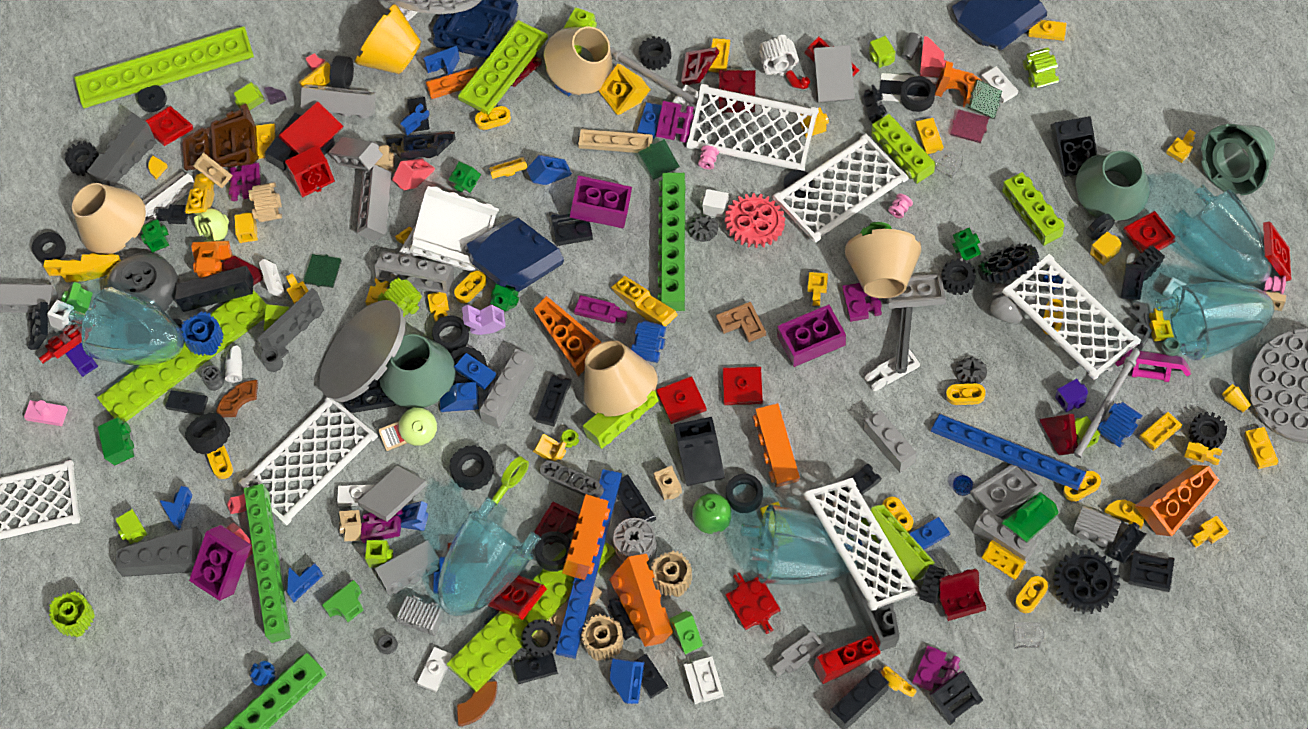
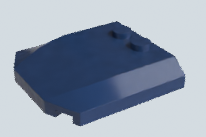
(998, 20)
(476, 29)
(514, 254)

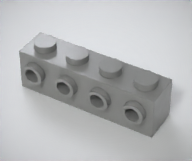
(339, 100)
(374, 203)
(420, 272)
(507, 388)

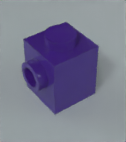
(81, 360)
(1072, 395)

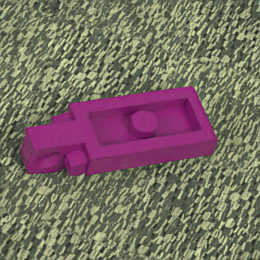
(599, 310)

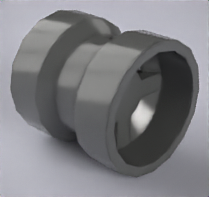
(212, 377)

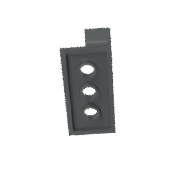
(287, 328)

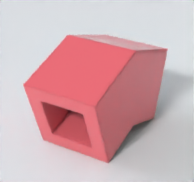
(313, 61)
(237, 504)

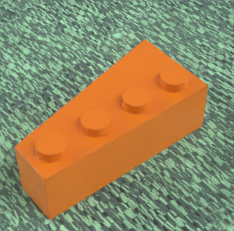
(567, 333)
(776, 445)
(1176, 500)

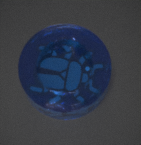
(962, 485)

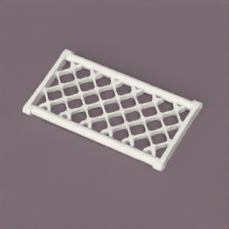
(705, 89)
(817, 175)
(1060, 336)
(282, 450)
(39, 475)
(849, 557)

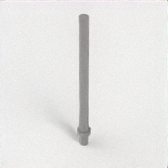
(618, 56)
(1129, 363)

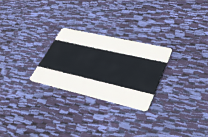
(891, 87)

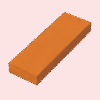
(450, 83)

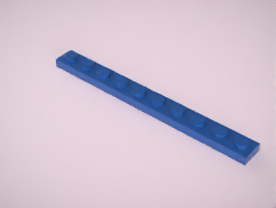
(583, 589)

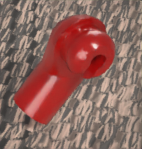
(802, 83)

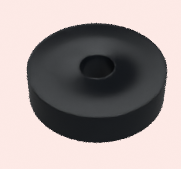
(152, 105)
(793, 177)
(1100, 226)

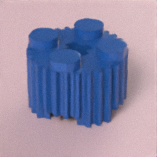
(202, 334)
(649, 340)
(1119, 424)

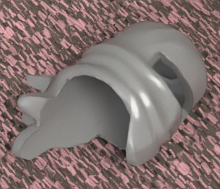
(1005, 308)

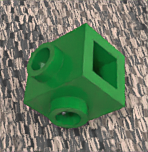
(464, 177)
(155, 235)
(965, 240)
(504, 297)

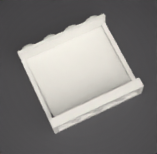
(447, 225)

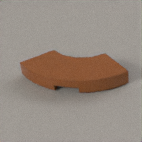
(237, 397)
(478, 704)

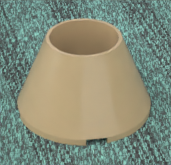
(569, 69)
(107, 217)
(883, 261)
(616, 379)

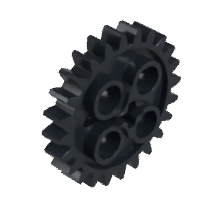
(1008, 263)
(1069, 587)

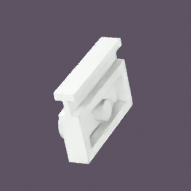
(703, 680)

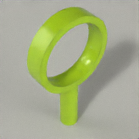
(510, 483)

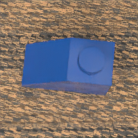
(547, 170)
(460, 398)
(627, 679)

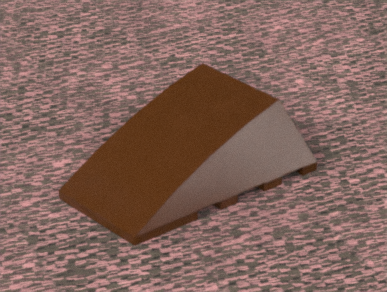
(225, 141)

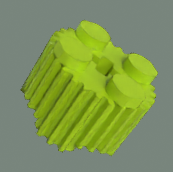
(1041, 68)
(402, 294)
(71, 614)

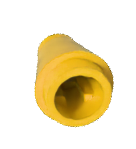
(1236, 398)

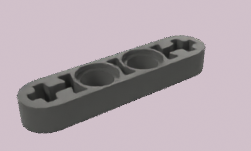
(573, 477)

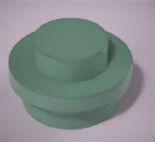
(1171, 347)

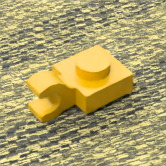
(1181, 148)
(817, 284)
(296, 289)
(1160, 328)
(1199, 452)
(1211, 530)

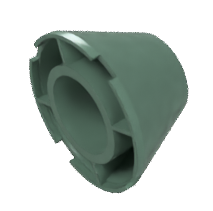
(1227, 163)
(1103, 197)
(423, 385)

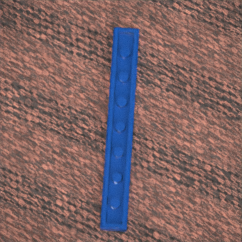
(1008, 452)

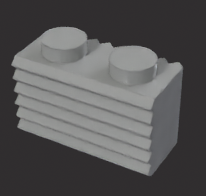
(1096, 527)
(420, 615)

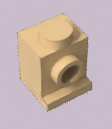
(387, 160)
(662, 478)
(350, 525)

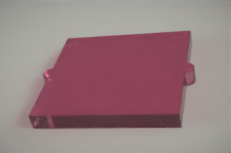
(969, 126)

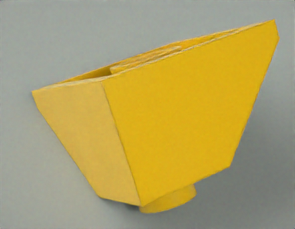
(623, 89)

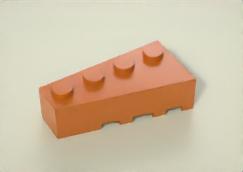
(585, 537)
(641, 600)

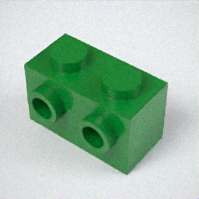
(116, 441)

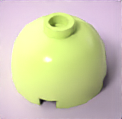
(212, 225)
(417, 426)

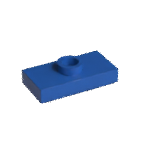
(650, 119)
(475, 371)
(930, 533)

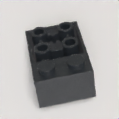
(1073, 143)
(699, 451)

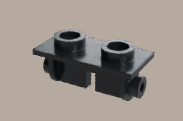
(873, 98)
(1126, 543)
(621, 616)

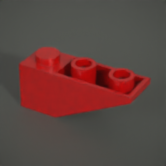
(845, 659)

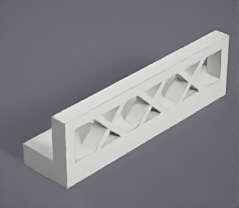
(168, 194)

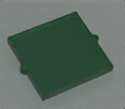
(985, 99)
(658, 159)
(322, 271)

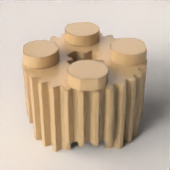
(265, 202)
(676, 583)
(605, 647)

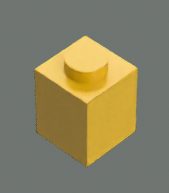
(820, 123)
(246, 227)
(1105, 248)

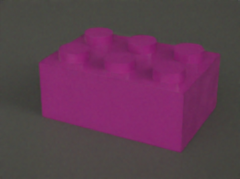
(601, 202)
(811, 335)
(220, 562)

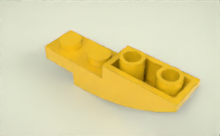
(201, 195)
(89, 268)
(642, 302)

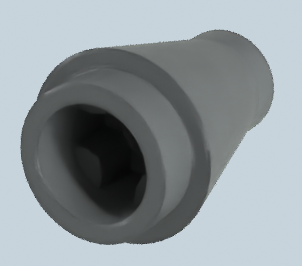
(911, 45)

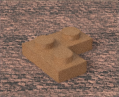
(744, 317)

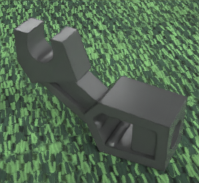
(1142, 325)

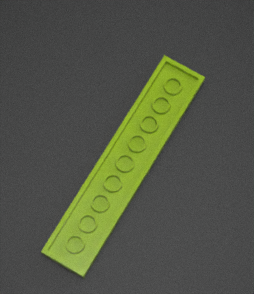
(164, 67)
(152, 381)
(502, 635)

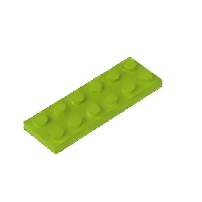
(502, 67)

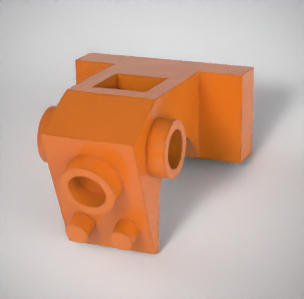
(957, 80)
(208, 256)

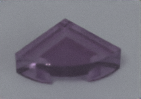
(275, 95)

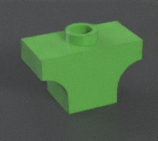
(77, 297)
(345, 602)
(686, 631)

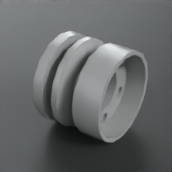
(634, 529)

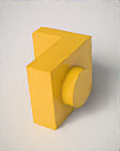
(549, 448)

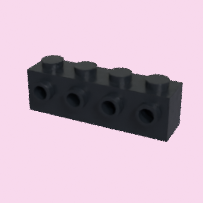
(214, 289)

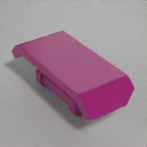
(1156, 360)

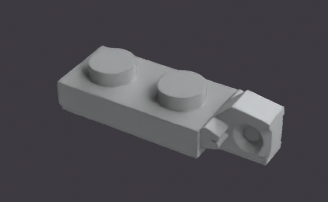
(798, 654)

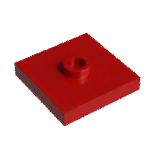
(168, 125)
(1149, 232)
(742, 385)
(681, 400)

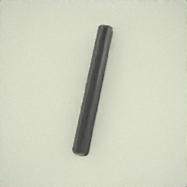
(903, 340)

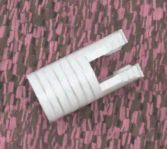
(233, 366)

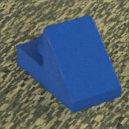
(446, 58)
(177, 510)
(414, 516)
(299, 585)

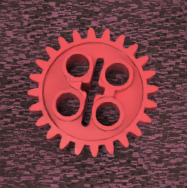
(754, 220)

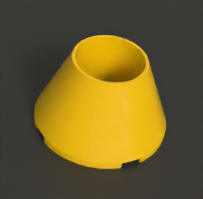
(390, 44)

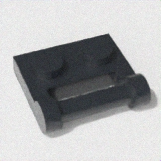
(572, 232)
(38, 326)
(1151, 576)
(953, 691)

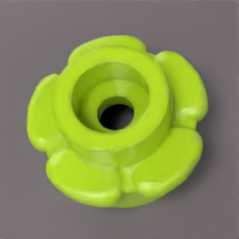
(569, 433)

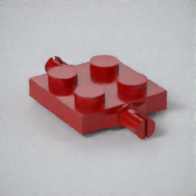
(61, 344)
(752, 603)

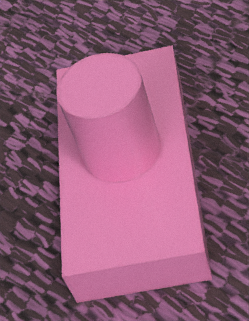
(45, 413)

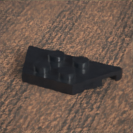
(420, 145)

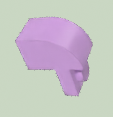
(483, 321)

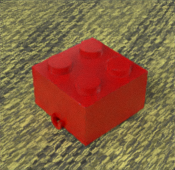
(310, 171)

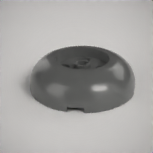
(137, 267)

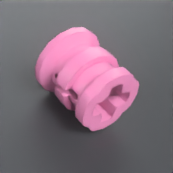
(708, 157)
(900, 205)
(1275, 284)

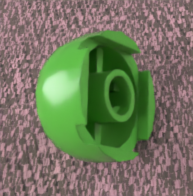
(711, 513)

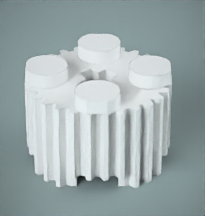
(778, 55)

